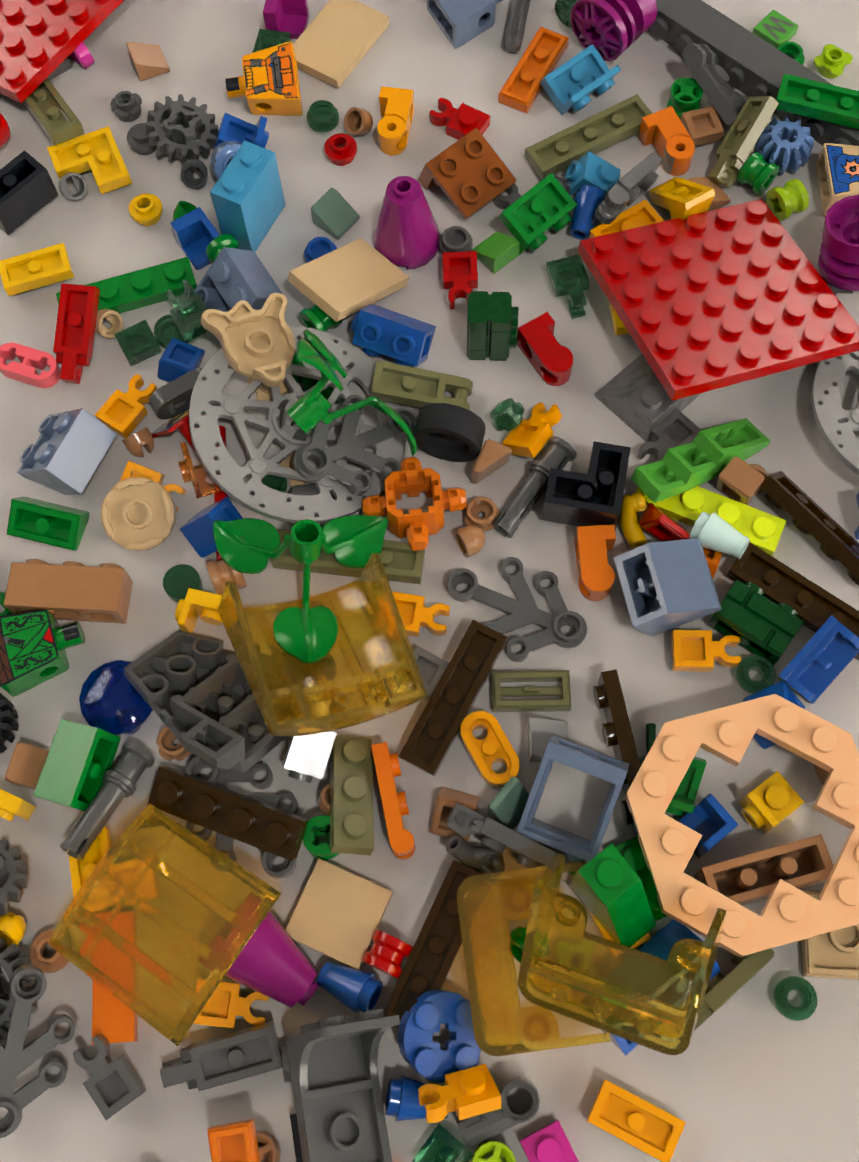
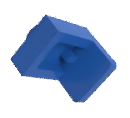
(239, 130)

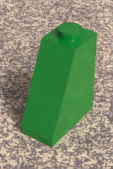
(615, 896)

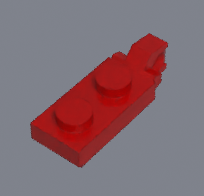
(75, 329)

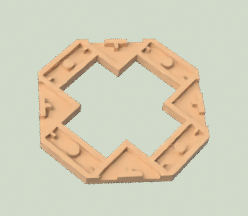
(669, 845)

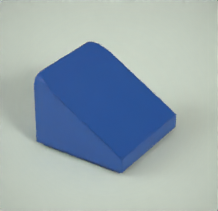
(178, 360)

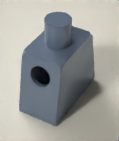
(463, 18)

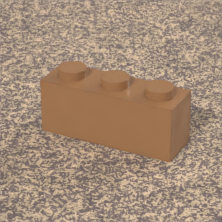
(70, 591)
(755, 874)

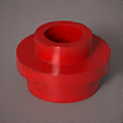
(343, 155)

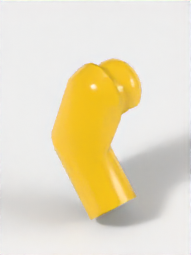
(628, 519)

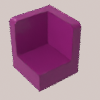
(286, 16)

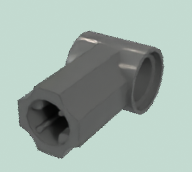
(484, 1126)

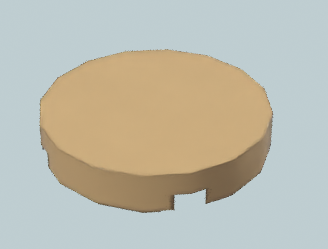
(138, 514)

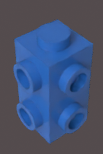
(392, 335)

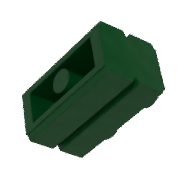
(491, 325)
(760, 623)

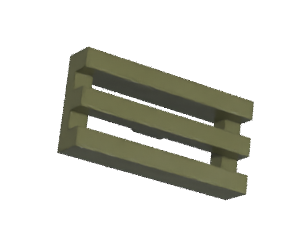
(531, 705)

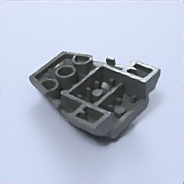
(203, 700)

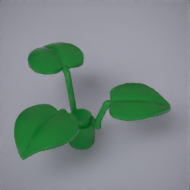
(313, 405)
(250, 542)

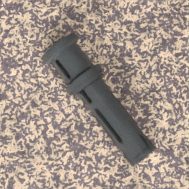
(555, 456)
(117, 784)

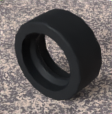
(449, 432)

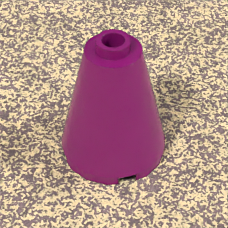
(405, 225)
(275, 966)

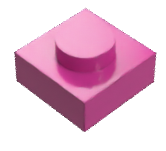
(548, 1145)

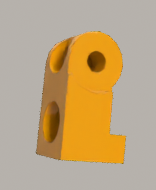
(395, 126)

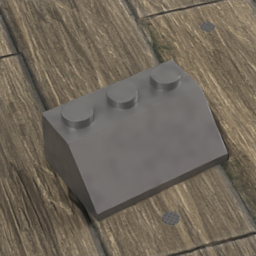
(640, 398)

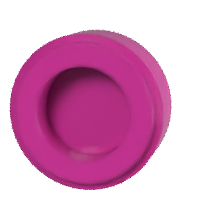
(82, 56)

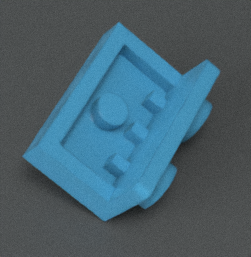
(578, 79)

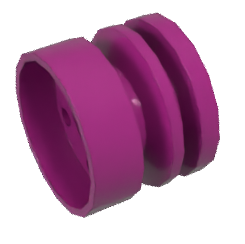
(611, 24)
(840, 244)

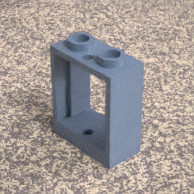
(585, 760)

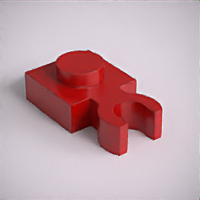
(460, 120)
(459, 274)

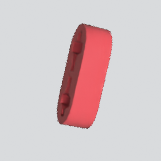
(30, 359)

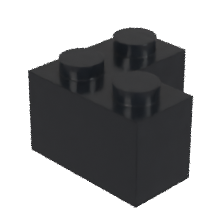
(23, 191)
(589, 497)

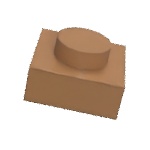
(703, 125)

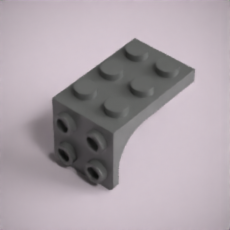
(340, 1088)

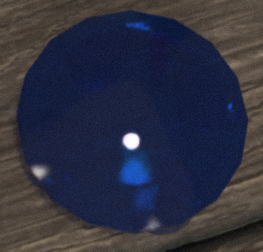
(112, 701)

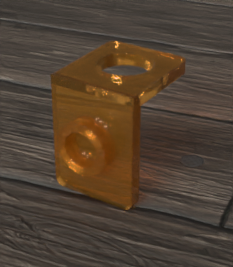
(196, 475)

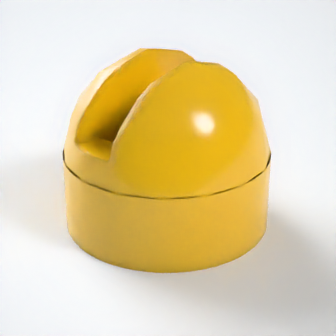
(12, 928)

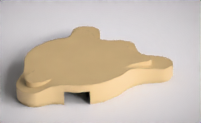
(255, 340)

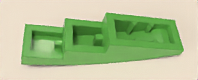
(700, 460)

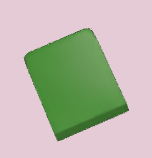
(497, 251)

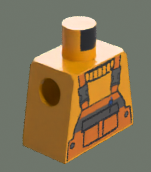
(269, 82)

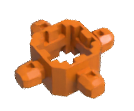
(417, 524)

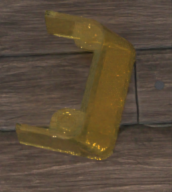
(484, 910)
(610, 983)

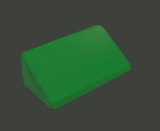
(47, 522)

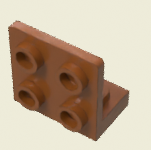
(468, 174)

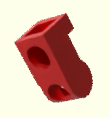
(544, 352)

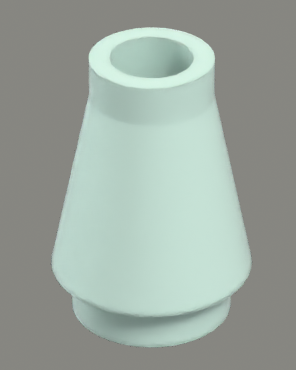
(719, 535)

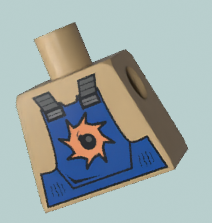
(837, 173)

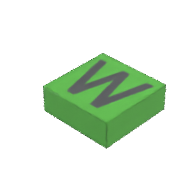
(775, 29)

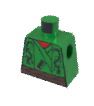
(34, 649)

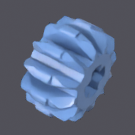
(785, 144)

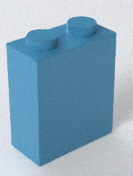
(248, 195)

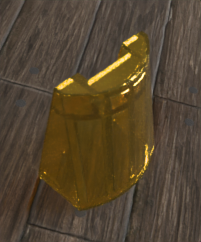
(359, 680)
(162, 921)

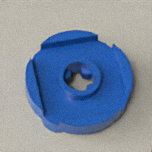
(423, 1020)

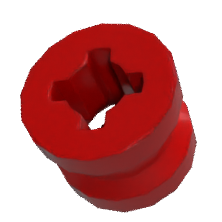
(387, 953)

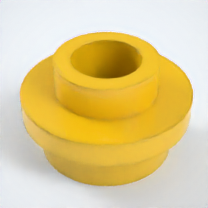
(143, 215)

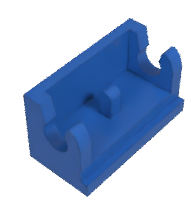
(821, 659)

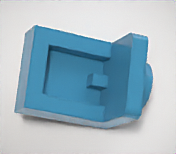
(591, 171)

